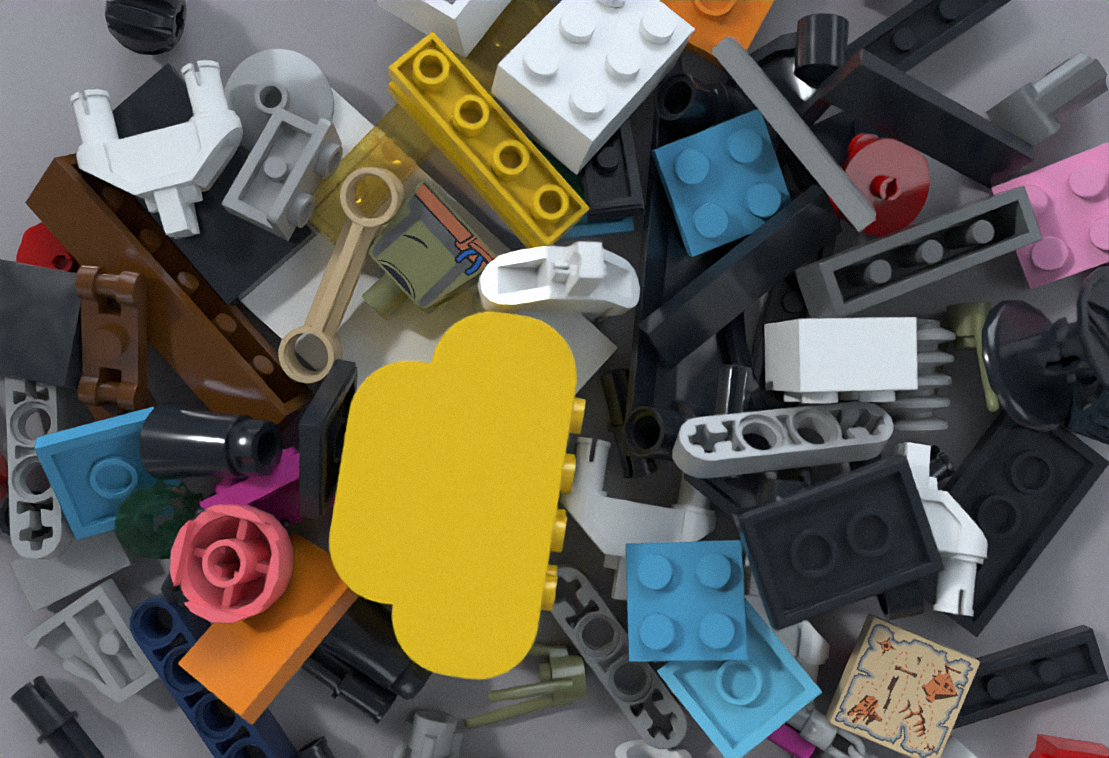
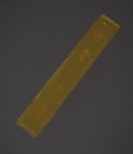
(399, 142)

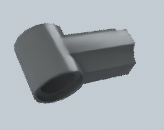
(1038, 108)

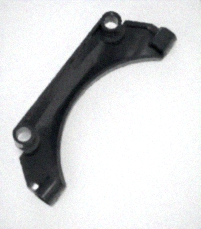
(668, 398)

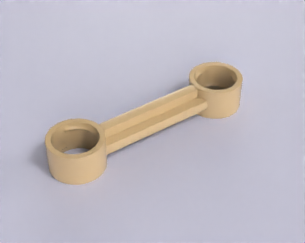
(340, 275)

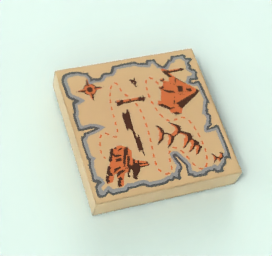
(901, 689)

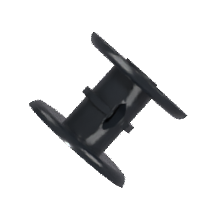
(1040, 362)

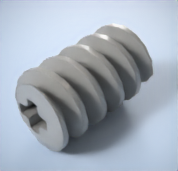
(914, 407)

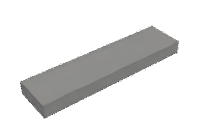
(794, 132)

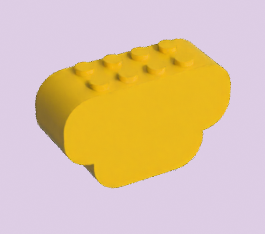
(458, 491)

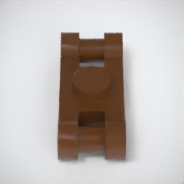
(113, 337)

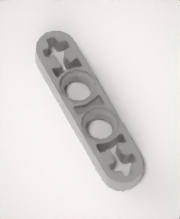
(780, 430)
(23, 459)
(610, 657)

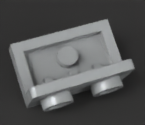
(284, 173)

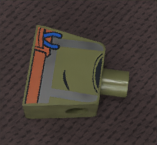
(425, 255)

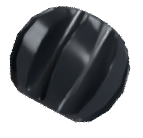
(146, 25)

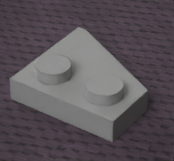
(97, 642)

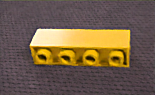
(484, 144)

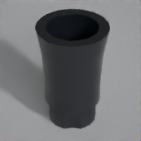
(203, 443)
(369, 643)

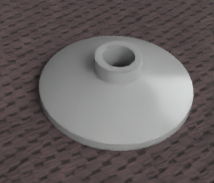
(299, 80)

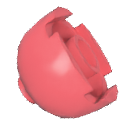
(232, 562)

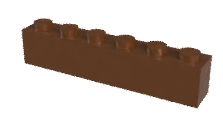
(186, 318)

